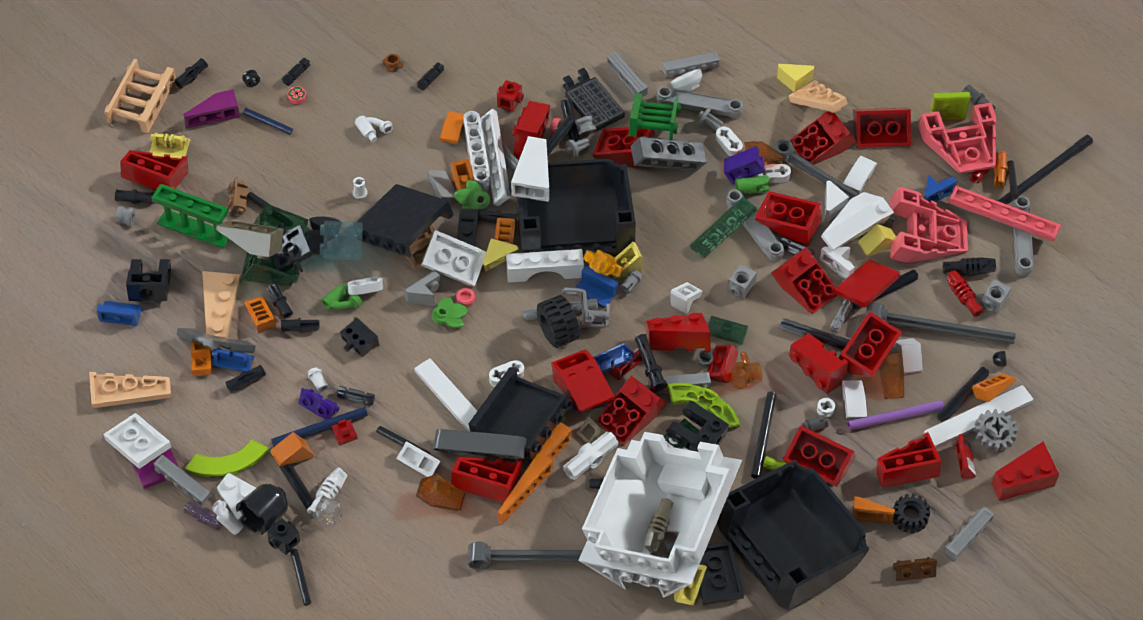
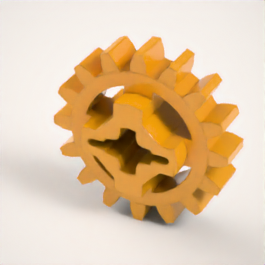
(603, 263)

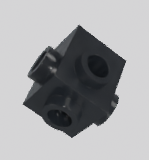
(283, 535)

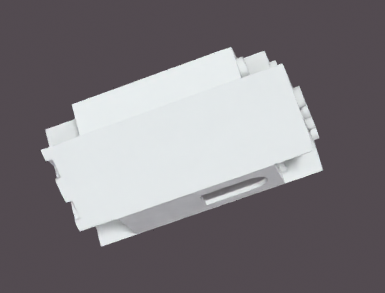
(633, 493)

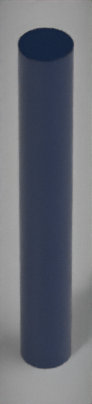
(268, 121)

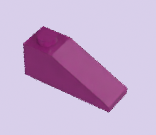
(214, 109)

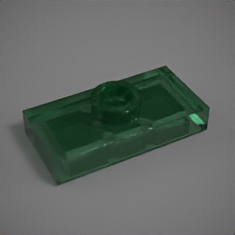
(727, 330)

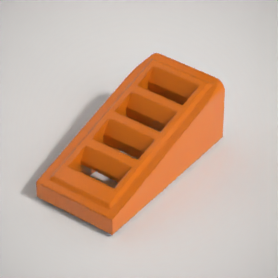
(505, 226)
(264, 324)
(992, 387)
(871, 511)

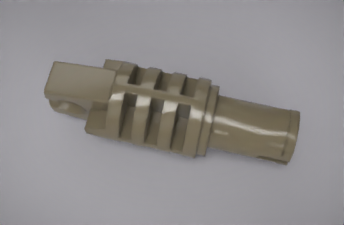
(658, 525)

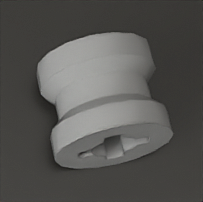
(585, 125)
(125, 216)

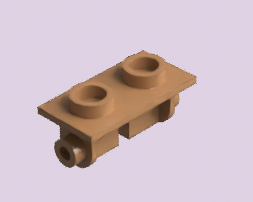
(235, 202)

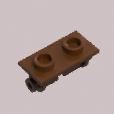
(915, 570)

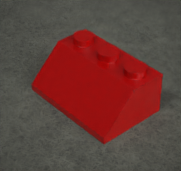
(882, 127)
(869, 345)
(821, 454)

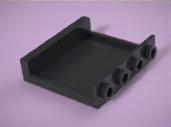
(402, 218)
(521, 410)

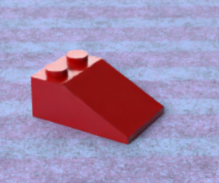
(616, 144)
(790, 216)

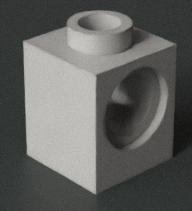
(742, 281)
(996, 296)

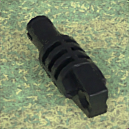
(970, 266)

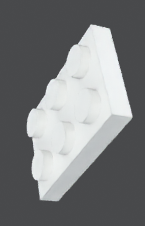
(454, 258)
(137, 440)

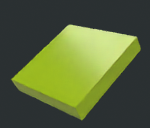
(951, 105)

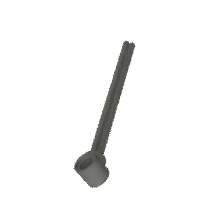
(789, 156)
(940, 326)
(481, 555)

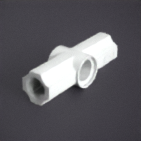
(590, 455)

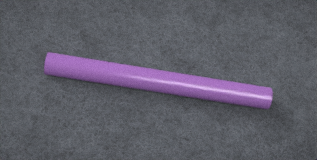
(895, 415)

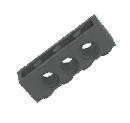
(668, 153)

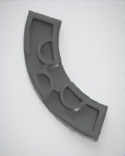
(215, 341)

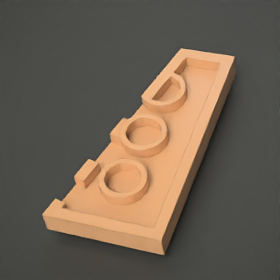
(819, 97)
(219, 301)
(119, 390)

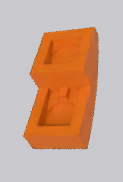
(452, 128)
(201, 359)

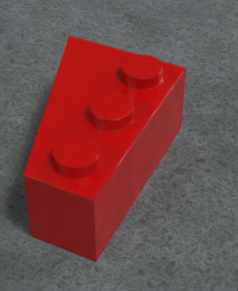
(818, 363)
(1026, 474)

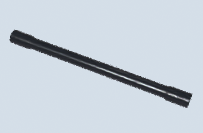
(1078, 146)

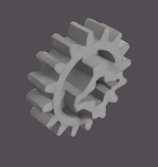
(1002, 426)

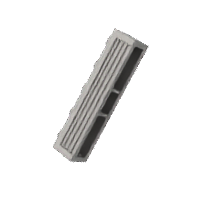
(685, 65)
(626, 74)
(699, 379)
(181, 480)
(968, 533)

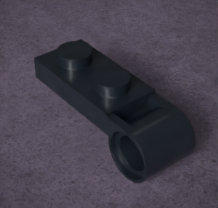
(468, 225)

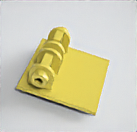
(174, 145)

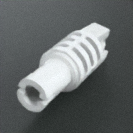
(329, 488)

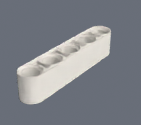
(476, 149)

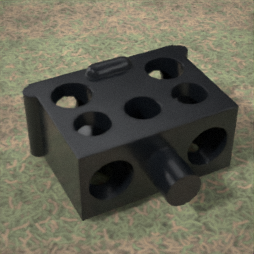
(359, 337)

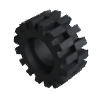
(915, 504)

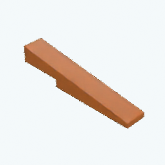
(537, 471)

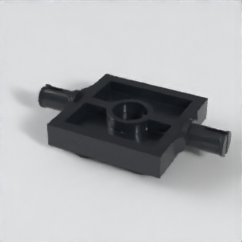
(294, 249)

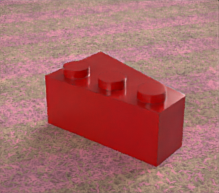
(530, 123)
(153, 170)
(678, 332)
(909, 464)
(486, 478)

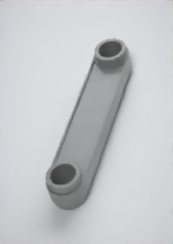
(700, 102)
(759, 232)
(1023, 242)

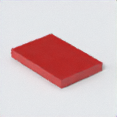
(867, 283)

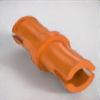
(1000, 169)

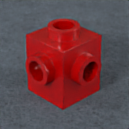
(509, 95)

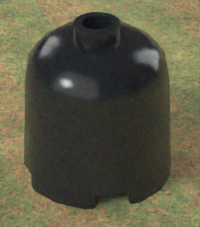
(262, 507)

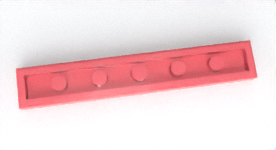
(1004, 213)

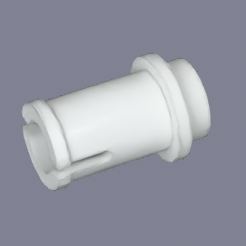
(359, 190)
(316, 377)

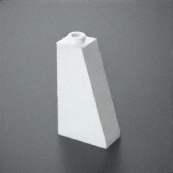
(531, 173)

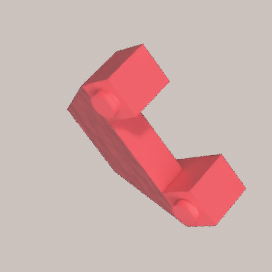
(963, 147)
(930, 229)

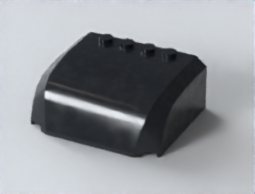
(585, 210)
(792, 533)

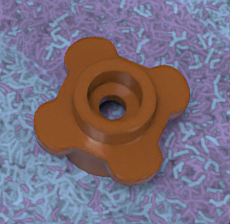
(392, 62)

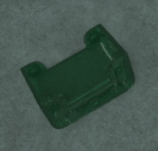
(265, 270)

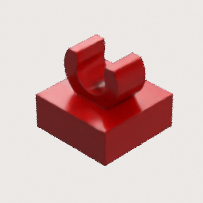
(344, 432)

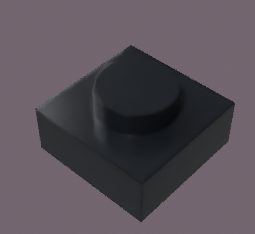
(315, 239)

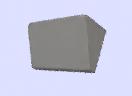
(441, 185)

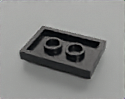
(721, 576)

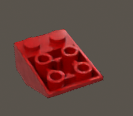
(822, 139)
(805, 281)
(583, 379)
(630, 410)

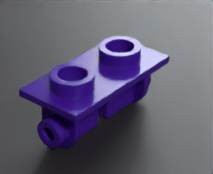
(316, 404)

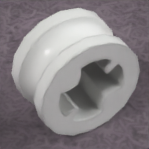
(826, 402)

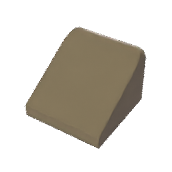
(590, 431)

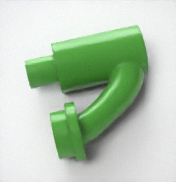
(333, 299)

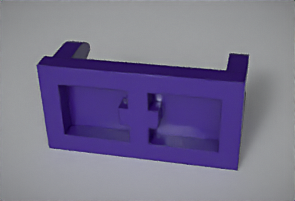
(744, 165)

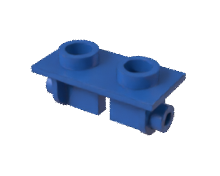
(618, 355)
(232, 360)

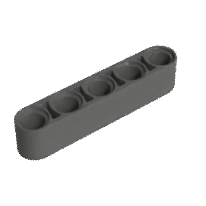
(479, 444)

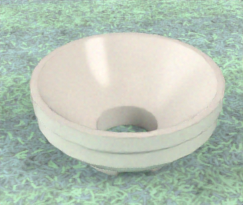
(687, 81)

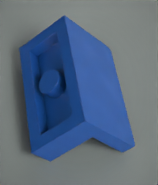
(597, 286)
(119, 313)

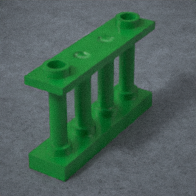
(653, 116)
(192, 206)

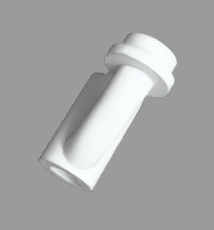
(365, 126)
(226, 518)

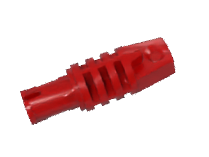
(964, 293)

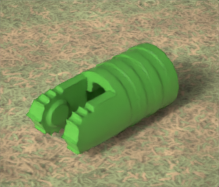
(752, 185)

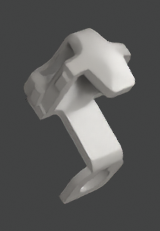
(589, 316)

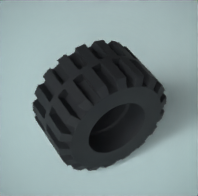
(558, 321)

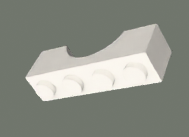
(564, 262)

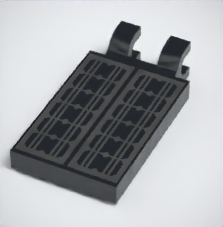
(592, 100)

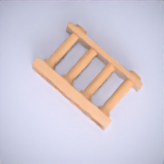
(152, 106)

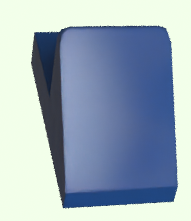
(939, 191)

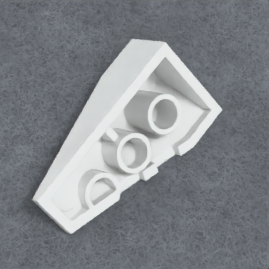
(856, 219)

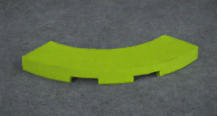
(684, 392)
(233, 464)

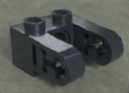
(148, 285)
(712, 429)

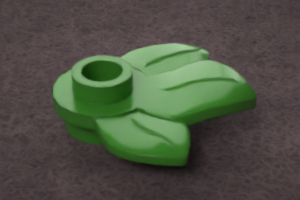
(469, 196)
(449, 313)

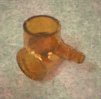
(751, 371)

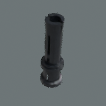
(652, 369)

